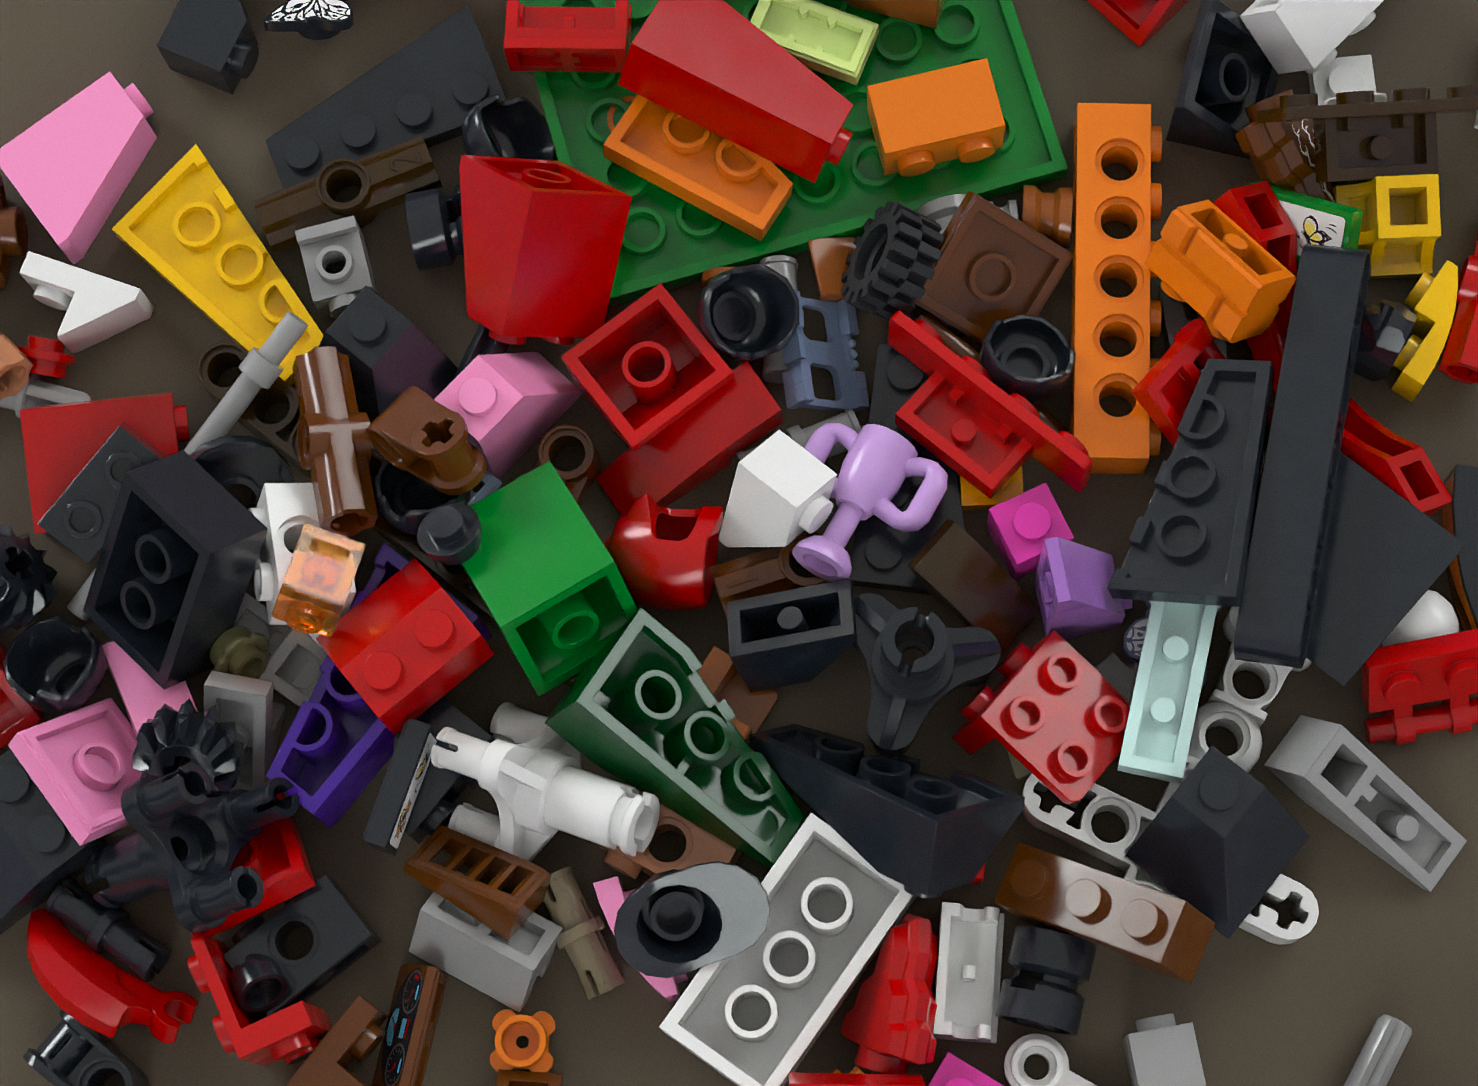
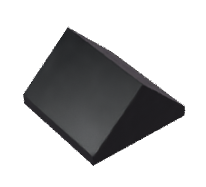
(1219, 79)

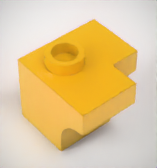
(1397, 222)

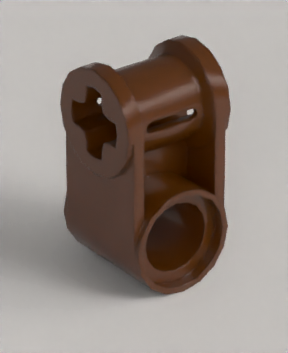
(428, 442)

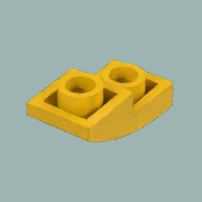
(1434, 306)

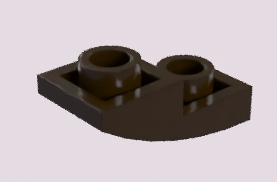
(973, 584)

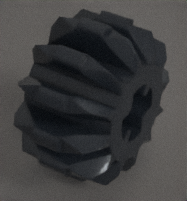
(24, 580)
(186, 738)

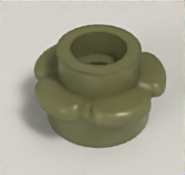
(240, 652)

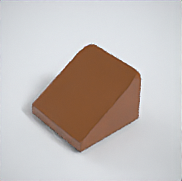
(828, 264)

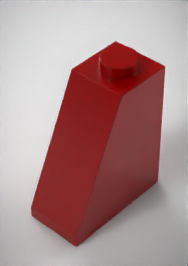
(67, 436)

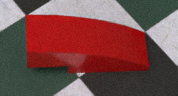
(694, 444)

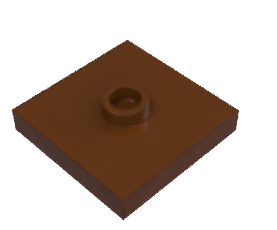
(991, 269)

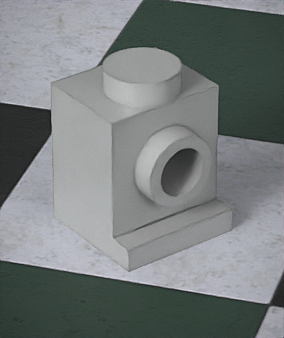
(331, 246)

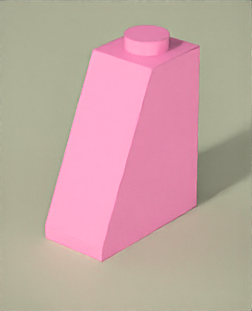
(81, 161)
(508, 404)

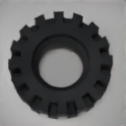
(892, 261)

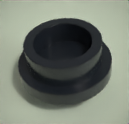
(450, 533)

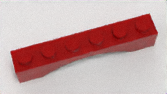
(1365, 441)

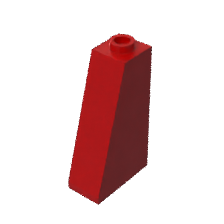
(738, 84)

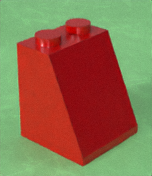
(538, 247)

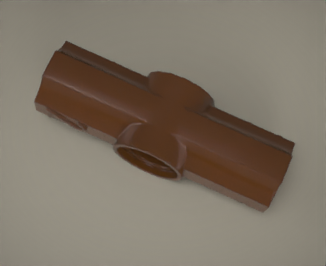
(334, 441)

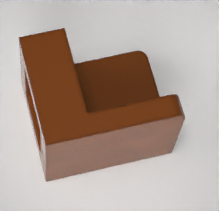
(727, 684)

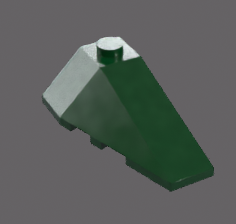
(662, 731)

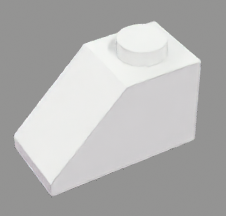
(776, 495)

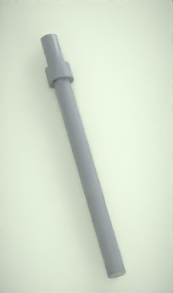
(258, 370)

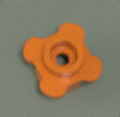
(510, 1028)

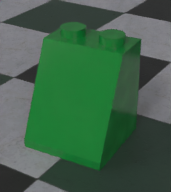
(546, 578)

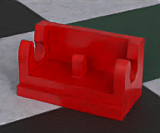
(567, 37)

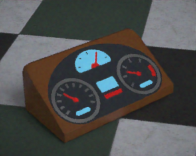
(410, 1026)

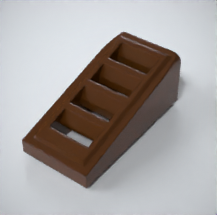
(484, 902)

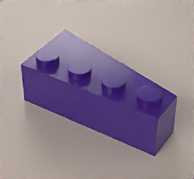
(336, 736)

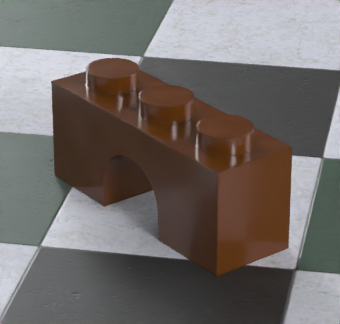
(1107, 910)

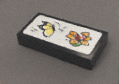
(400, 787)

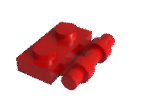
(1419, 674)

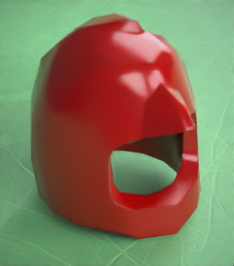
(667, 553)

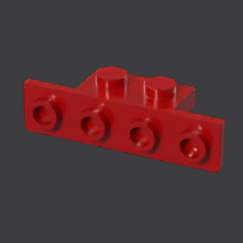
(974, 421)

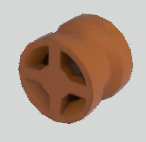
(1048, 212)

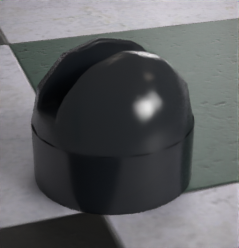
(245, 986)

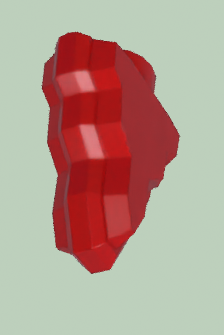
(896, 1003)

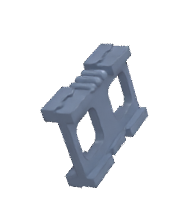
(832, 355)

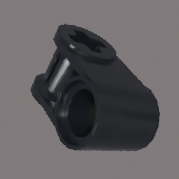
(81, 1057)

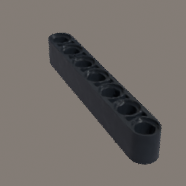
(1302, 456)

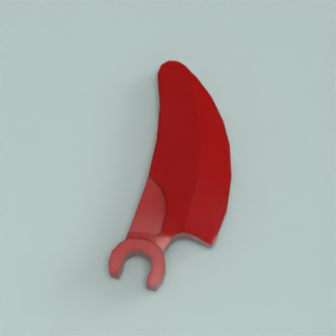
(95, 988)

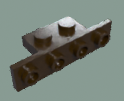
(1370, 137)

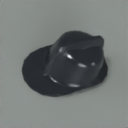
(691, 918)

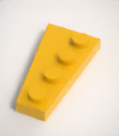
(213, 257)

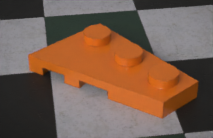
(699, 167)

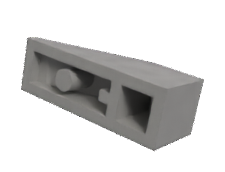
(1365, 799)

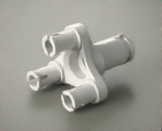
(541, 790)

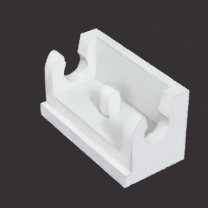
(968, 973)

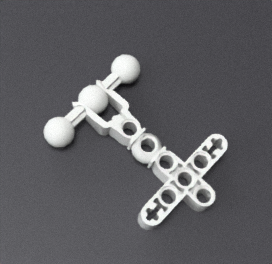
(1242, 716)

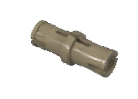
(581, 934)

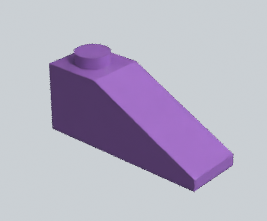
(1074, 591)

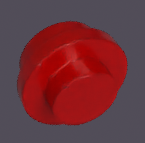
(47, 356)

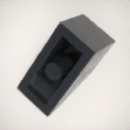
(210, 42)
(790, 633)

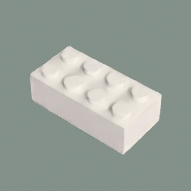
(770, 1003)

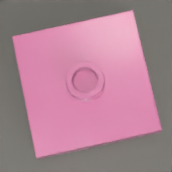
(82, 766)

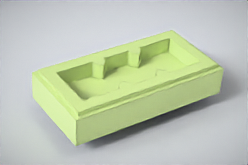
(819, 35)

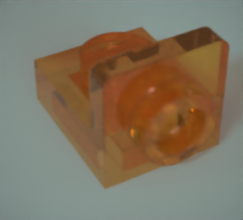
(318, 581)

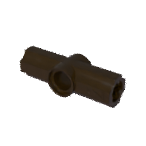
(383, 184)

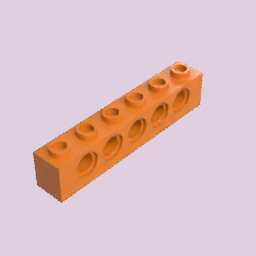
(1104, 137)

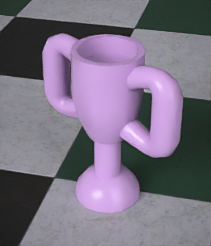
(866, 484)

